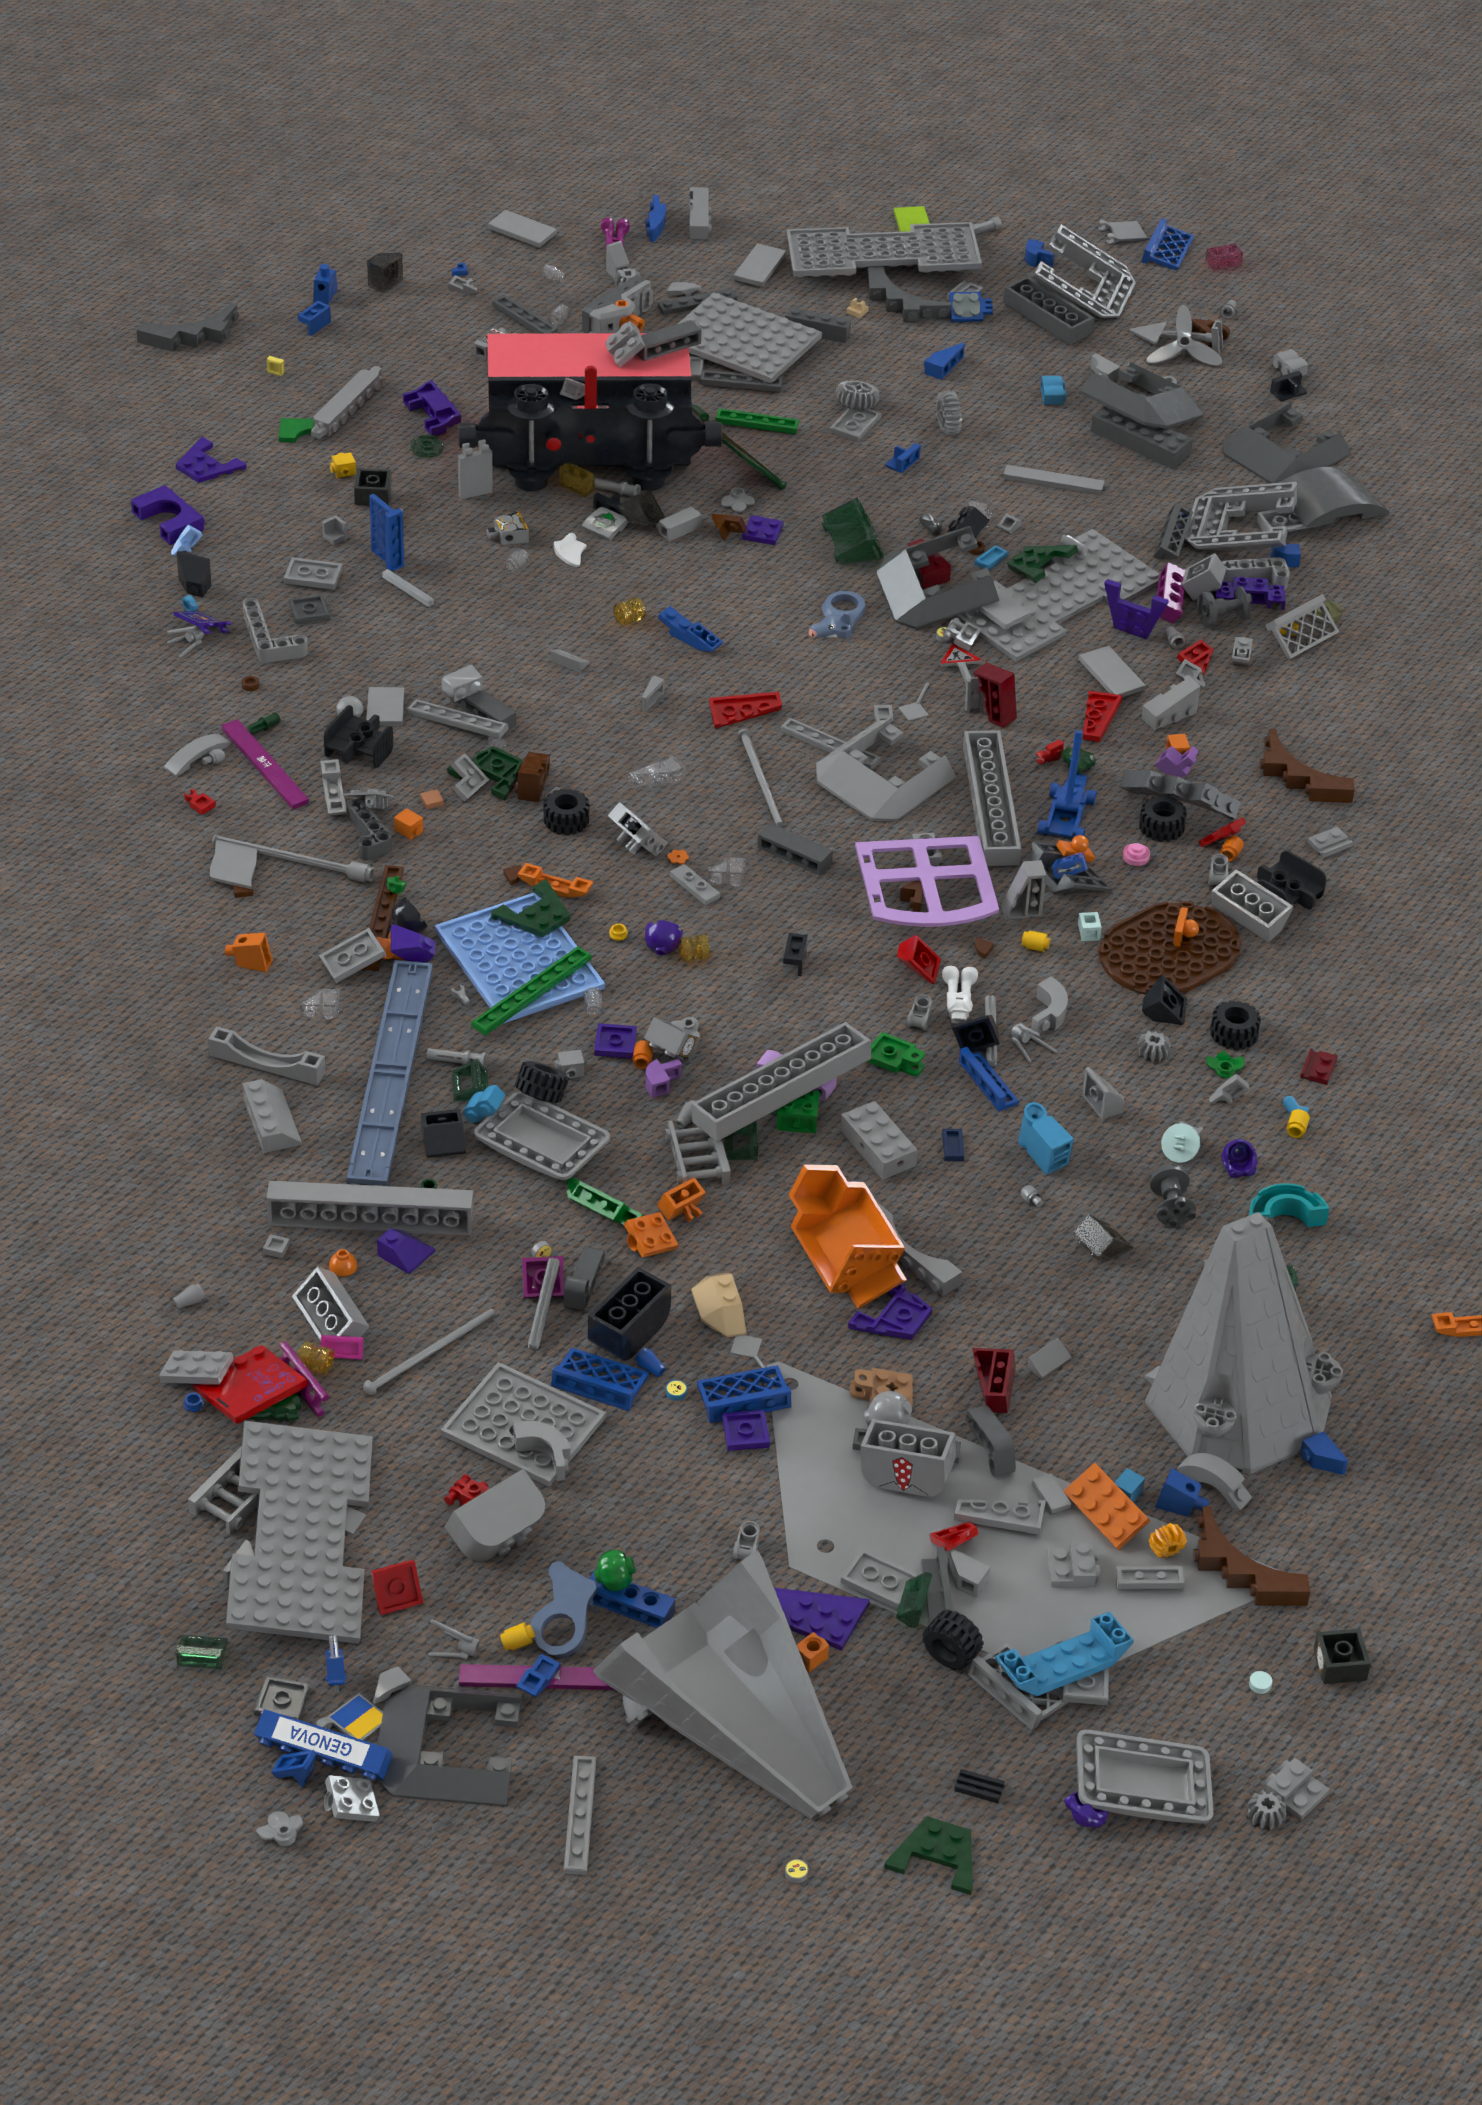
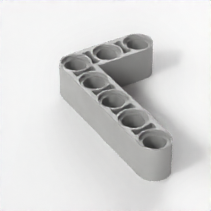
(270, 649)

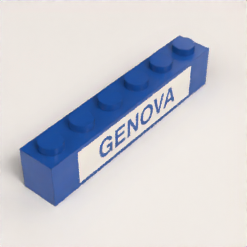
(330, 1746)

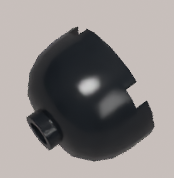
(407, 916)

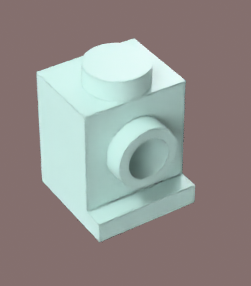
(1089, 926)

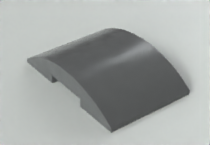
(1330, 494)

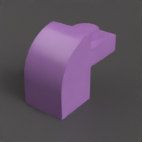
(1174, 763)
(659, 1076)

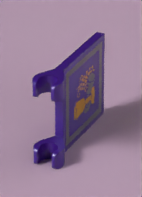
(202, 621)

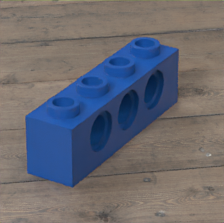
(636, 1603)

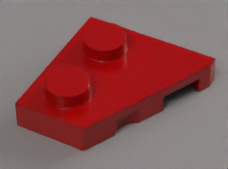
(1198, 654)
(1223, 832)
(954, 1536)

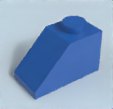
(1323, 1454)

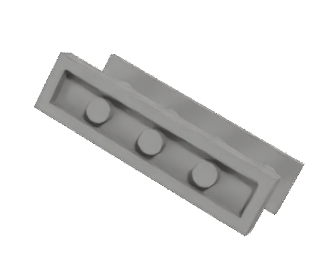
(717, 1157)
(214, 1487)

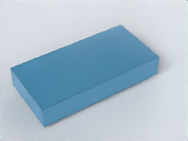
(991, 557)

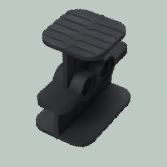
(358, 736)
(1293, 880)

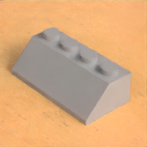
(1251, 905)
(270, 1116)
(329, 1306)

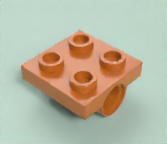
(650, 1235)

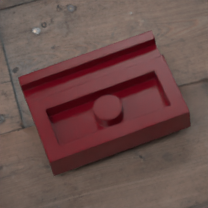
(1319, 1066)

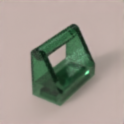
(479, 1080)
(748, 1152)
(914, 1599)
(198, 1656)

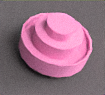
(1136, 854)

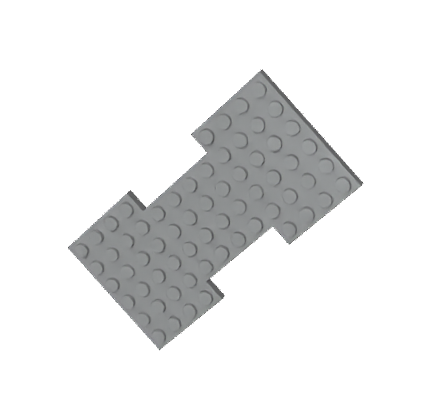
(927, 245)
(1065, 591)
(297, 1566)

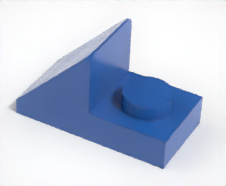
(298, 1765)

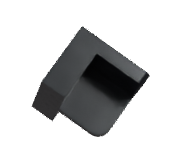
(1287, 386)
(608, 503)
(796, 951)

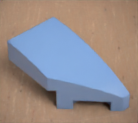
(187, 539)

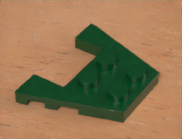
(1034, 557)
(497, 766)
(541, 916)
(940, 1844)

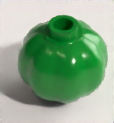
(615, 1570)

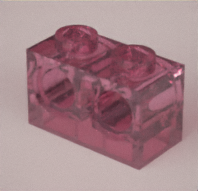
(1224, 257)

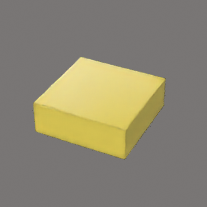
(275, 366)

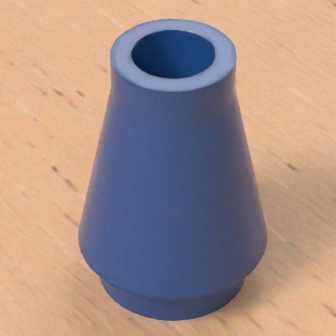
(650, 1362)

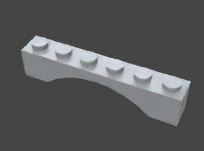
(231, 1047)
(937, 1273)

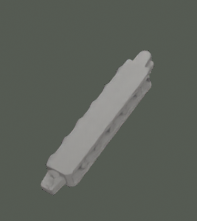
(346, 402)

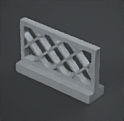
(1293, 616)
(1009, 1694)

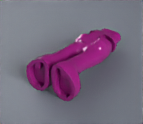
(622, 228)

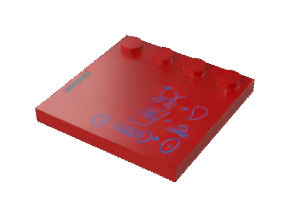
(252, 1385)

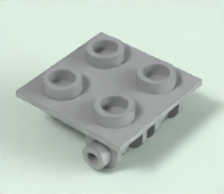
(373, 798)

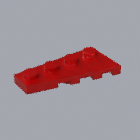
(739, 708)
(1099, 714)

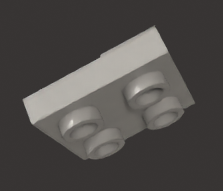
(350, 1798)

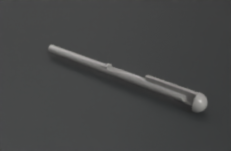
(744, 735)
(370, 1387)

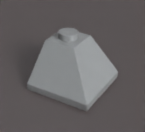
(1101, 1095)

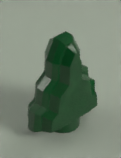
(1086, 759)
(284, 1409)

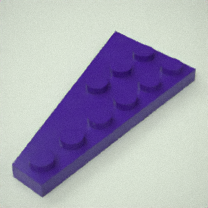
(824, 1614)

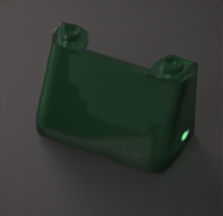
(852, 533)

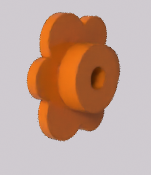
(678, 857)

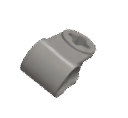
(1218, 869)
(920, 1012)
(747, 1540)

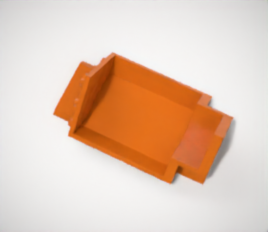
(845, 1234)

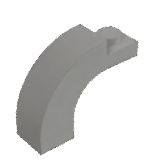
(1056, 999)
(545, 1439)
(1218, 1473)

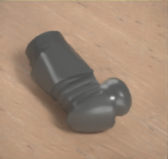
(930, 523)

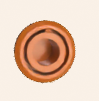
(343, 1263)

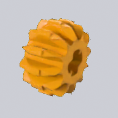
(1167, 1540)

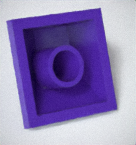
(411, 945)
(403, 1249)

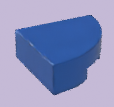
(460, 270)

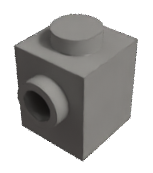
(570, 1063)

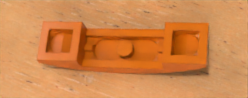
(565, 888)
(1457, 1326)

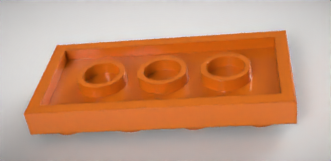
(1106, 1506)

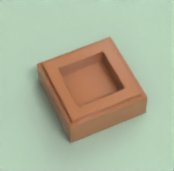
(432, 799)

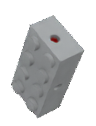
(878, 1140)

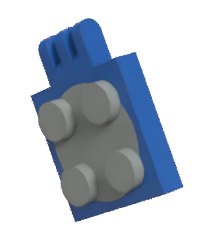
(969, 306)

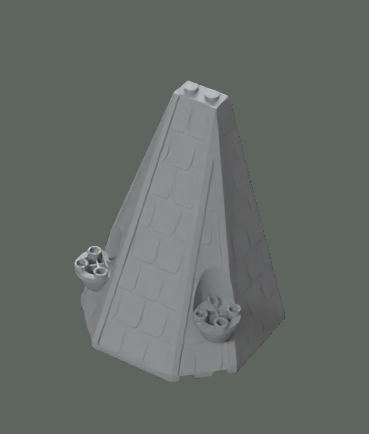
(1243, 1359)
(736, 1689)

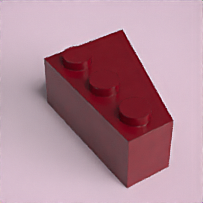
(935, 573)
(999, 693)
(996, 1376)

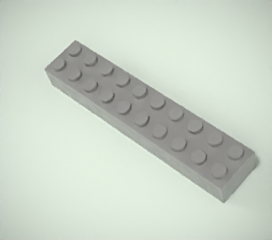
(992, 797)
(781, 1081)
(370, 1207)

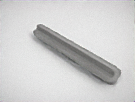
(408, 588)

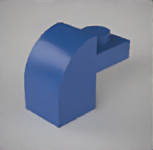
(1035, 254)
(1290, 554)

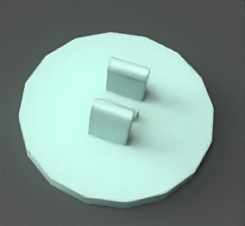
(1180, 1143)

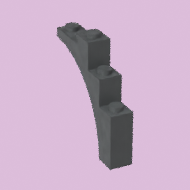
(897, 300)
(192, 334)
(1175, 787)

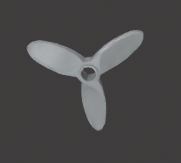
(1194, 349)

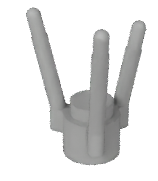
(193, 634)
(1024, 1034)
(467, 1644)

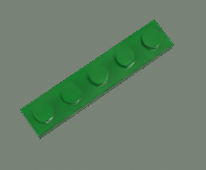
(757, 421)

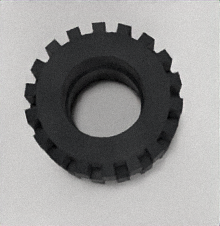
(566, 811)
(1162, 818)
(1235, 1024)
(541, 1081)
(952, 1640)

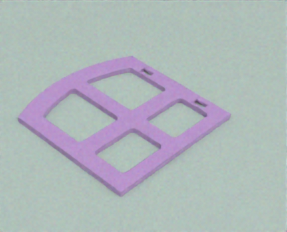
(927, 875)

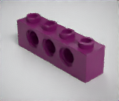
(1171, 588)

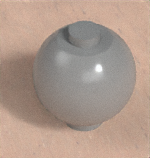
(889, 1407)

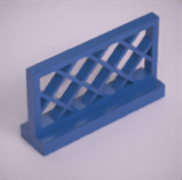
(1157, 241)
(390, 533)
(597, 1386)
(765, 1399)

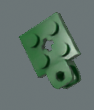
(901, 1058)

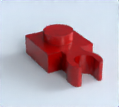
(1051, 753)
(200, 803)

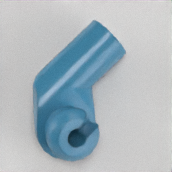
(1291, 1104)

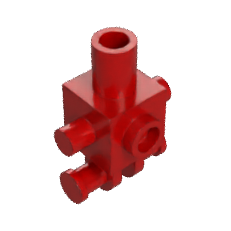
(465, 1490)

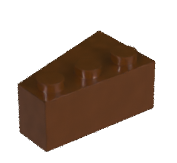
(532, 776)

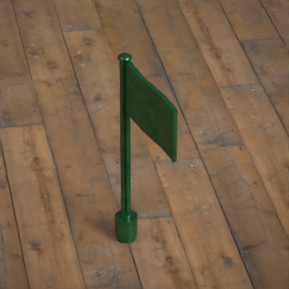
(704, 417)

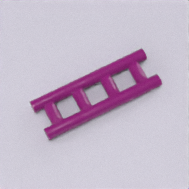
(320, 1393)

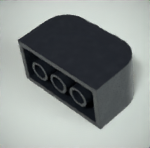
(630, 1314)

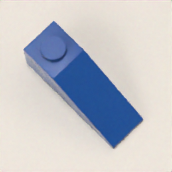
(943, 361)

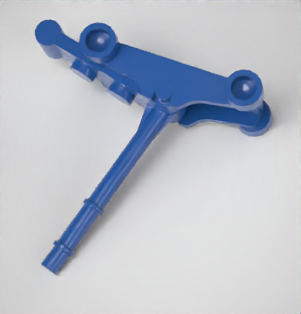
(1068, 800)

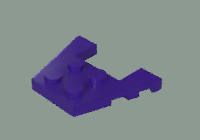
(203, 467)
(1131, 616)
(899, 1319)

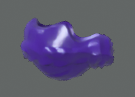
(1241, 1161)
(1085, 1814)

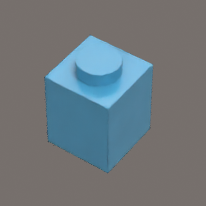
(1131, 1484)

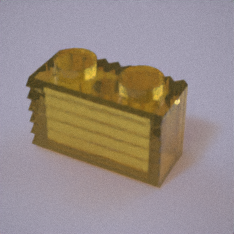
(577, 479)

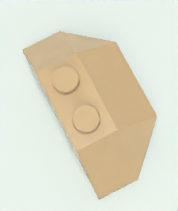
(720, 1304)

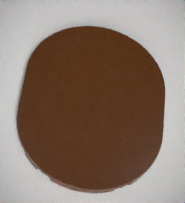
(1143, 948)

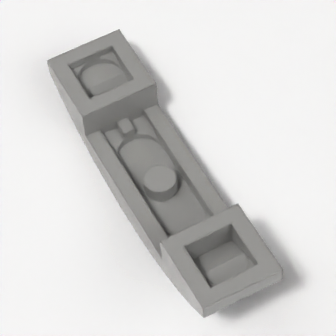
(194, 750)
(333, 787)

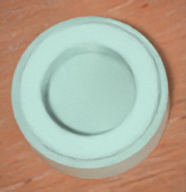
(1260, 1682)

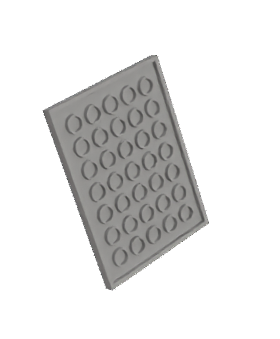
(749, 337)

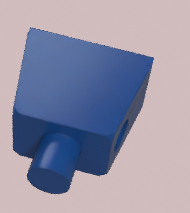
(327, 280)
(1180, 1494)

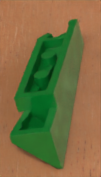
(599, 1202)

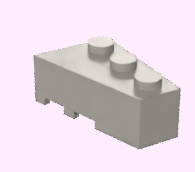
(699, 213)
(1173, 705)
(1026, 892)

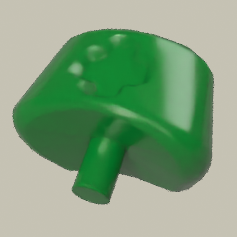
(395, 885)

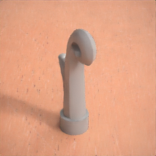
(994, 223)

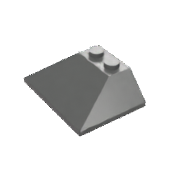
(1083, 882)

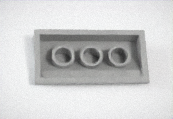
(1273, 519)

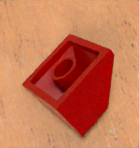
(919, 958)

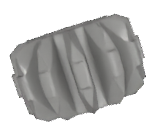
(624, 275)
(1153, 1046)
(1266, 1810)

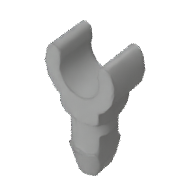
(460, 995)

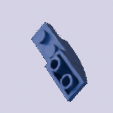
(656, 219)
(691, 634)

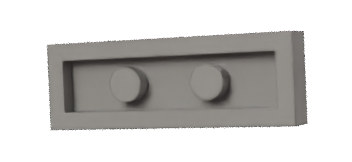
(1149, 1577)

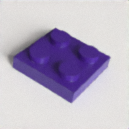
(763, 530)
(615, 1040)
(745, 1430)

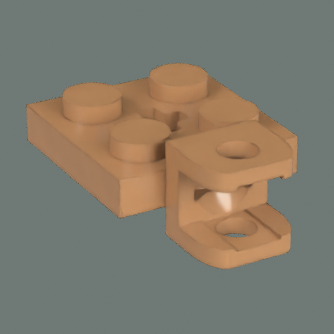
(877, 1381)

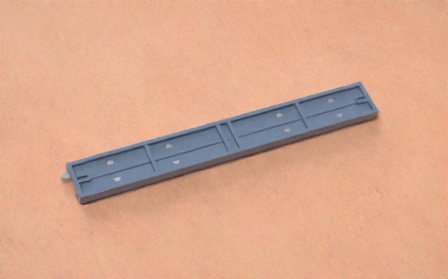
(390, 1074)

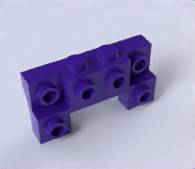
(436, 405)
(1258, 589)

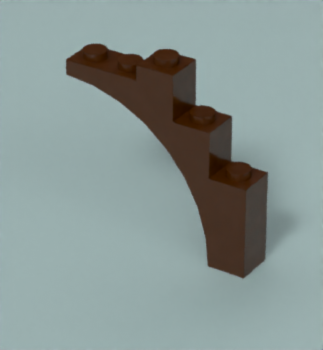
(1296, 775)
(1239, 1571)

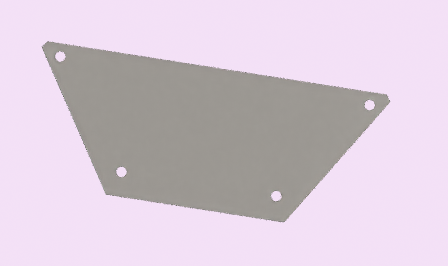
(832, 1501)

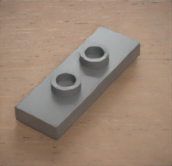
(694, 884)

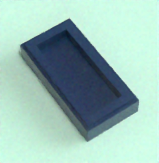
(953, 1144)

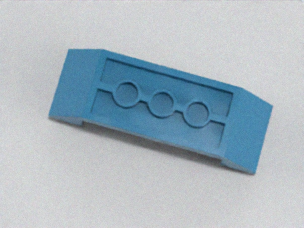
(1069, 1659)

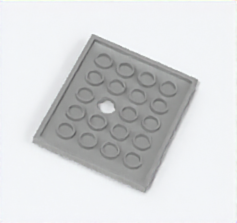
(509, 1397)

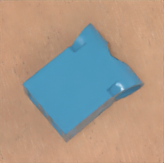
(1044, 1139)

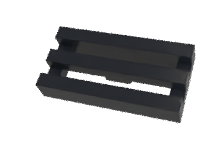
(980, 1783)

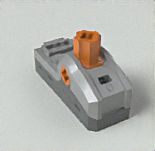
(618, 307)

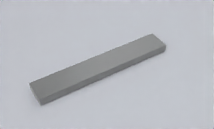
(1053, 479)
(457, 718)
(821, 740)
(580, 1815)

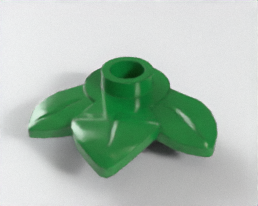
(1224, 1064)

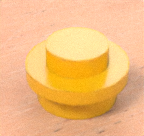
(618, 932)

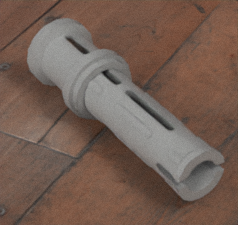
(622, 488)
(433, 1054)

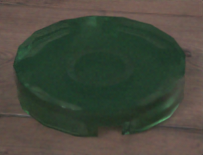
(422, 449)

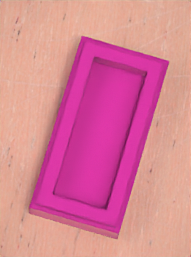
(344, 1346)

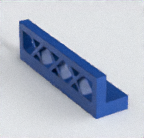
(987, 1083)

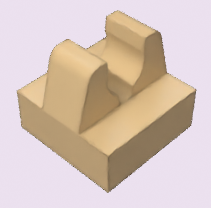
(857, 309)

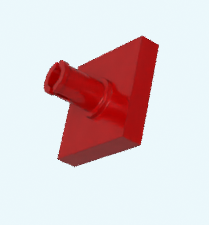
(397, 1587)

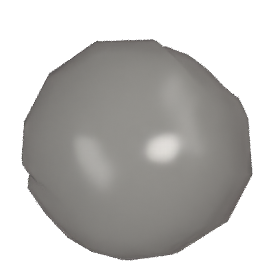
(354, 702)

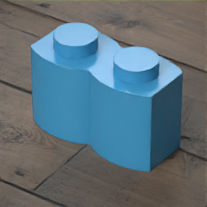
(1053, 390)
(484, 1104)

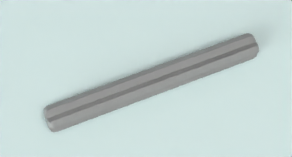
(990, 1009)
(543, 1304)

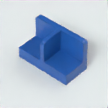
(316, 317)
(904, 458)

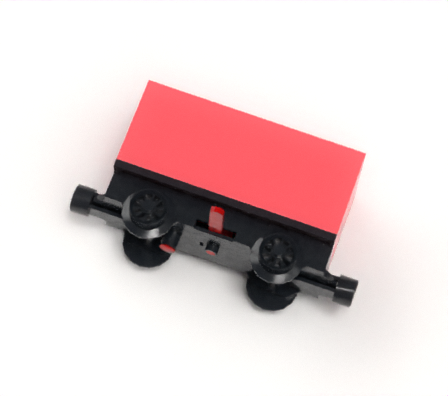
(536, 428)

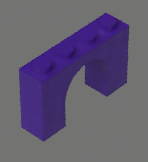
(165, 500)

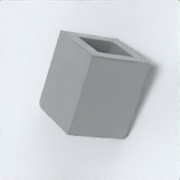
(334, 530)

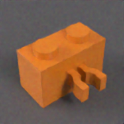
(682, 1200)

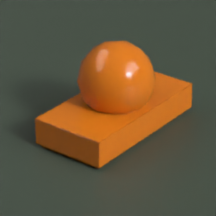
(1077, 845)
(1185, 927)

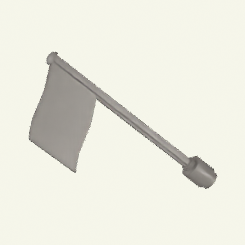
(236, 862)

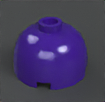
(663, 937)

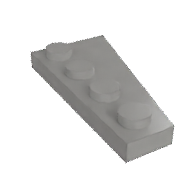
(1010, 1516)

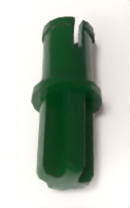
(264, 723)

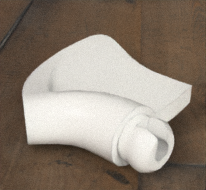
(569, 549)

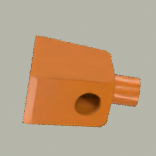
(251, 951)

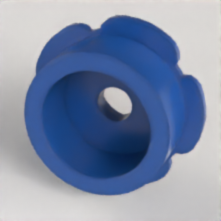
(193, 1402)

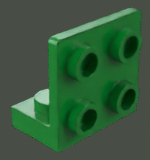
(799, 1114)

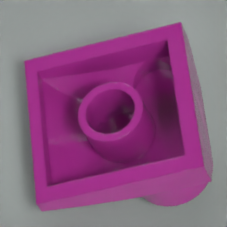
(533, 1275)

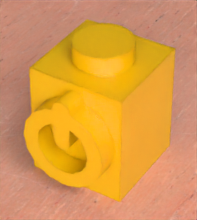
(343, 465)

